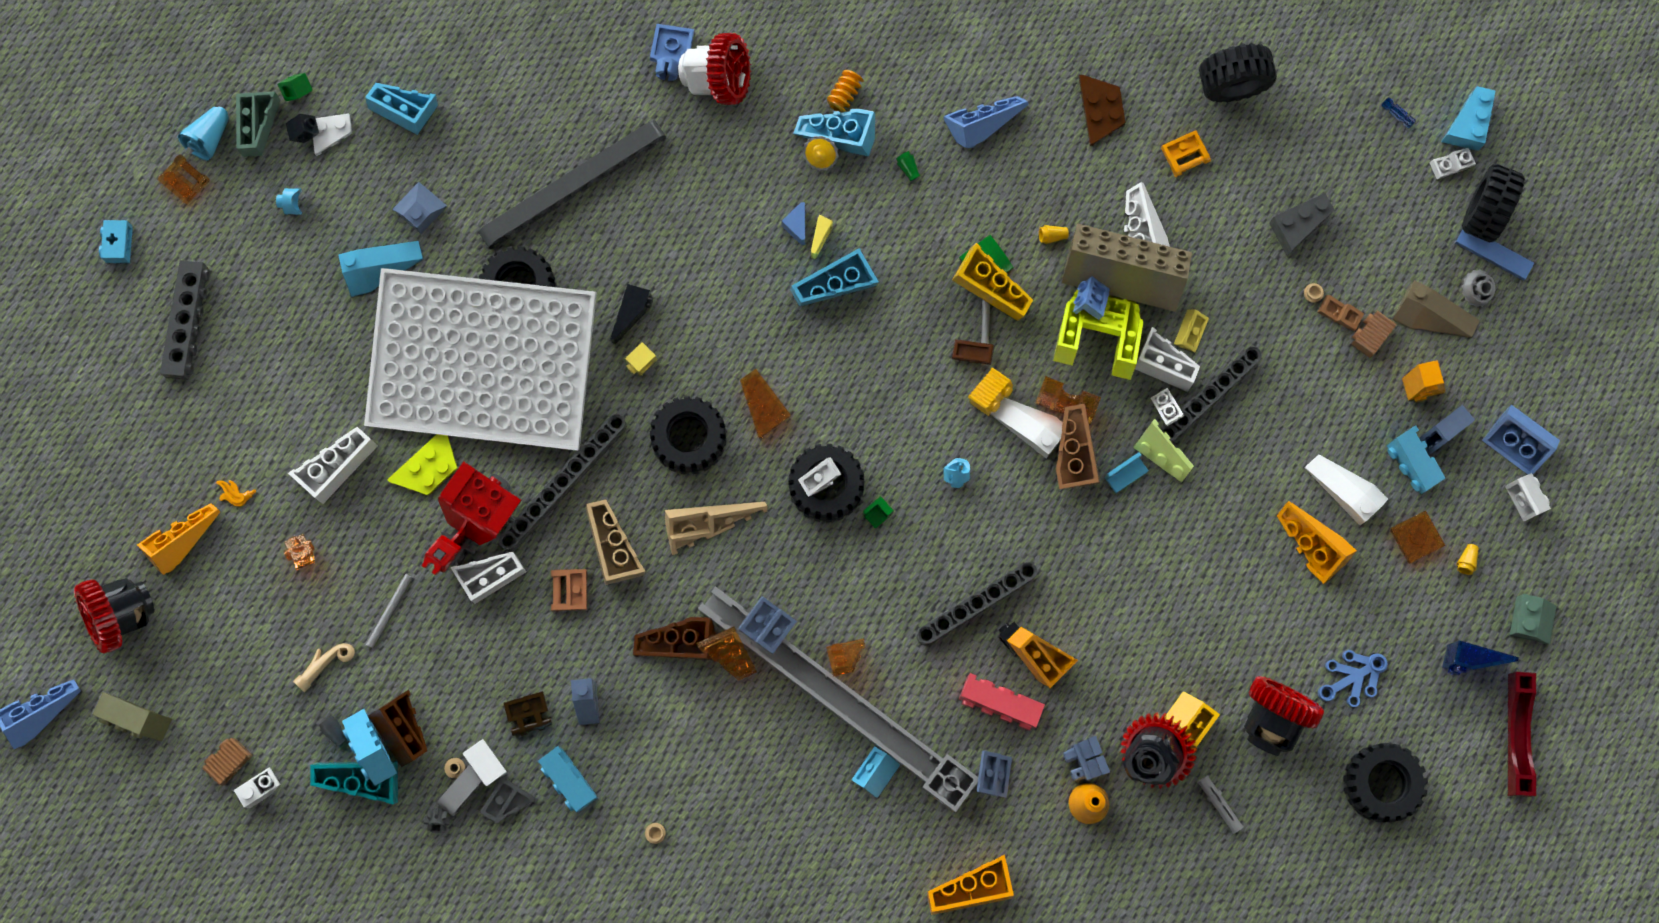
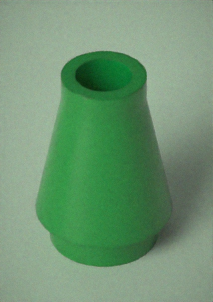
(908, 165)

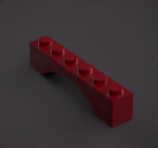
(1520, 708)

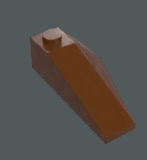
(676, 639)

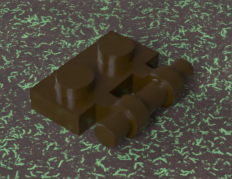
(527, 707)

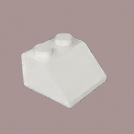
(1528, 497)

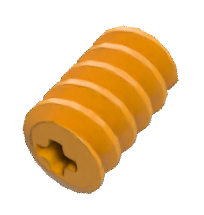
(843, 90)

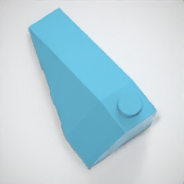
(849, 130)

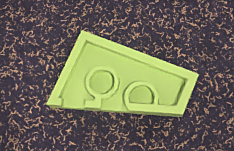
(1160, 450)

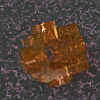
(299, 551)

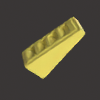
(821, 234)

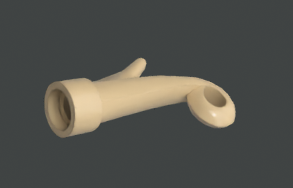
(319, 663)

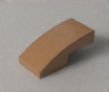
(1340, 313)

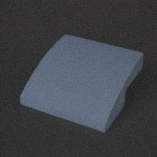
(767, 625)
(994, 774)

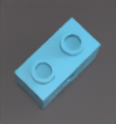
(121, 249)

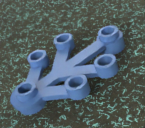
(1355, 675)

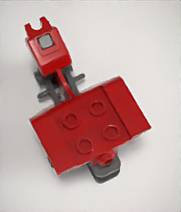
(476, 510)

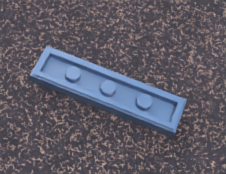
(1496, 254)

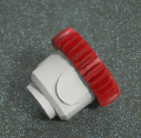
(718, 69)

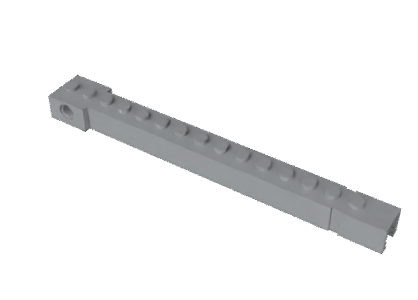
(943, 777)

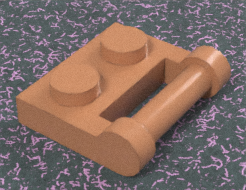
(575, 590)

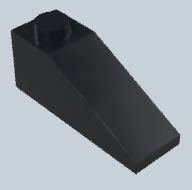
(632, 308)

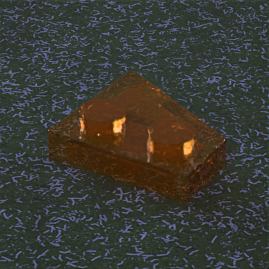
(844, 656)

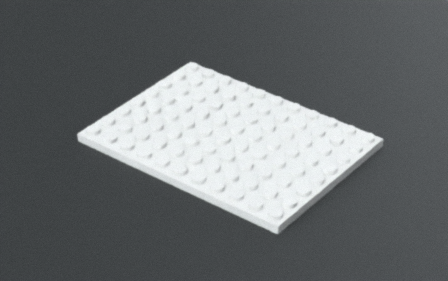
(480, 359)

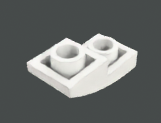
(1452, 163)
(1167, 406)

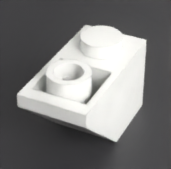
(257, 788)

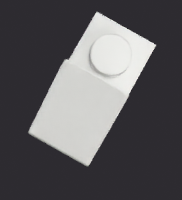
(819, 477)

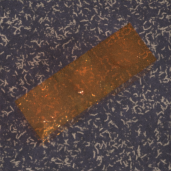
(1055, 398)

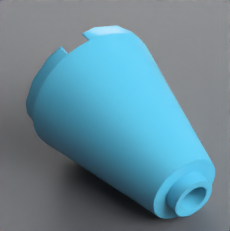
(205, 133)

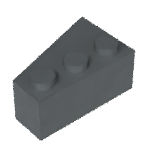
(1300, 221)

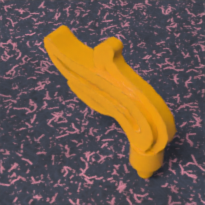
(232, 493)

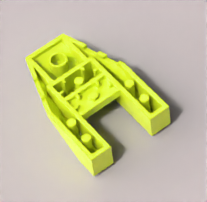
(1119, 319)

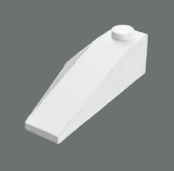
(1143, 219)
(1031, 425)
(1352, 492)

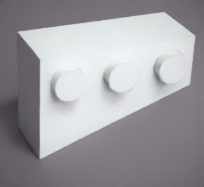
(1166, 363)
(488, 575)

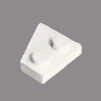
(331, 131)

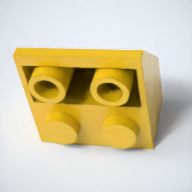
(1194, 714)

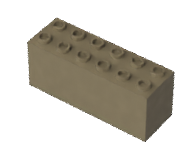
(1128, 266)

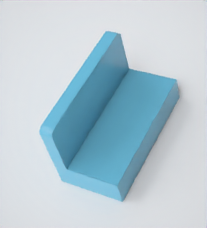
(1126, 473)
(876, 772)

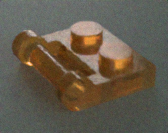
(179, 184)

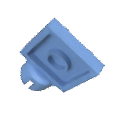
(668, 47)

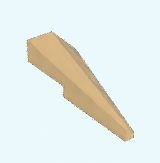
(690, 524)

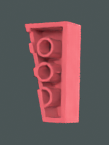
(1001, 702)

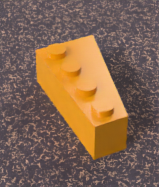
(977, 887)

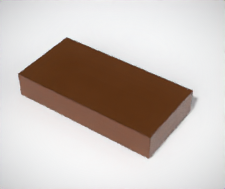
(973, 352)

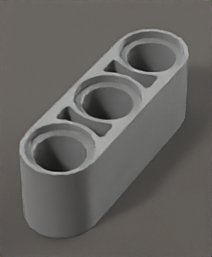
(460, 791)

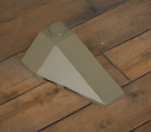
(1431, 311)

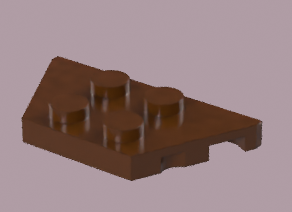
(1101, 107)

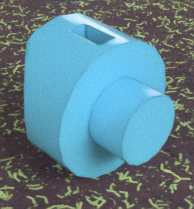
(289, 201)
(954, 474)

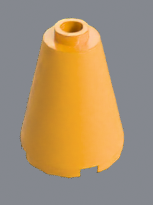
(1082, 807)

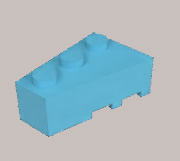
(402, 107)
(1473, 120)
(1415, 460)
(567, 779)

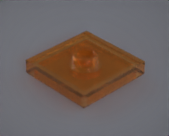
(1417, 537)

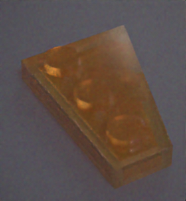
(729, 652)

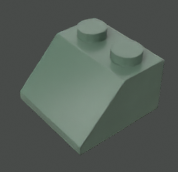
(1533, 619)

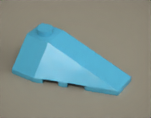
(363, 266)

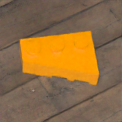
(1040, 657)

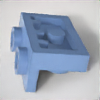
(1091, 297)

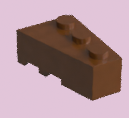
(399, 729)

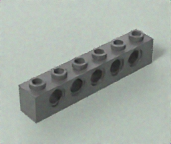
(179, 311)

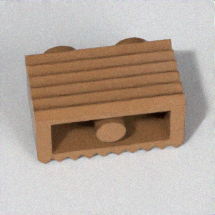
(1373, 334)
(226, 761)

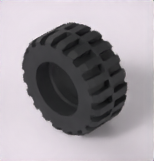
(1237, 73)
(1493, 203)
(516, 260)
(688, 409)
(833, 508)
(1410, 774)

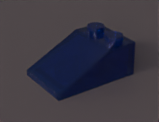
(1467, 657)

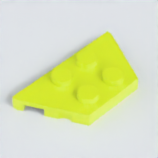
(427, 467)

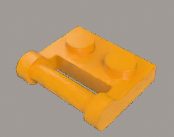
(1182, 148)

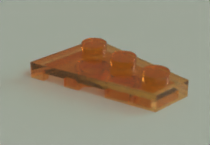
(763, 403)

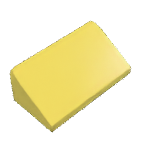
(1191, 330)

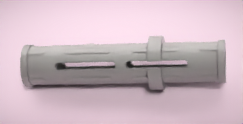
(1220, 804)

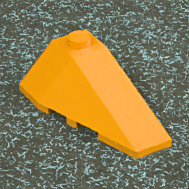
(1321, 545)
(170, 548)

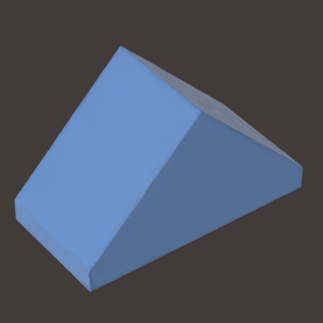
(795, 223)

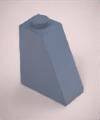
(1446, 429)
(585, 701)

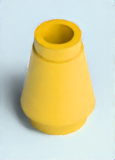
(1051, 234)
(1468, 561)

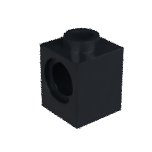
(302, 128)
(1006, 632)

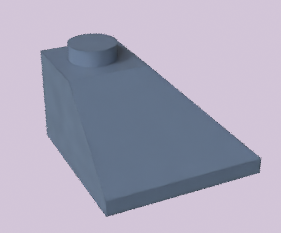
(419, 207)

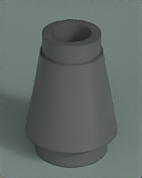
(333, 730)

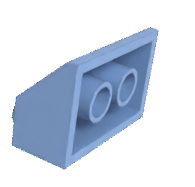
(1521, 440)

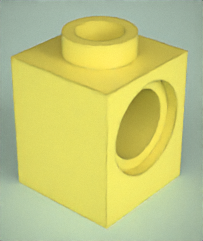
(640, 359)

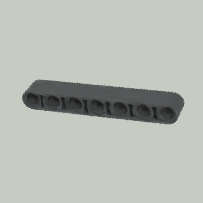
(1216, 389)
(983, 596)

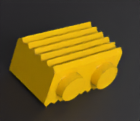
(991, 392)

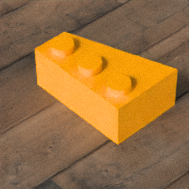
(1424, 381)

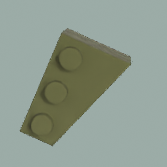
(131, 717)

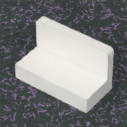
(484, 762)

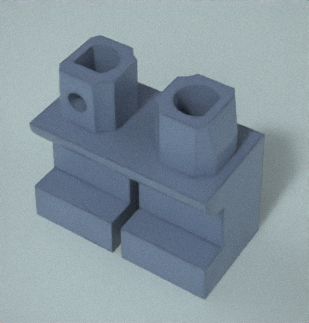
(1083, 751)

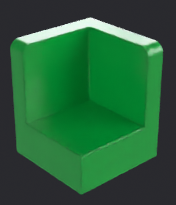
(295, 87)
(877, 512)

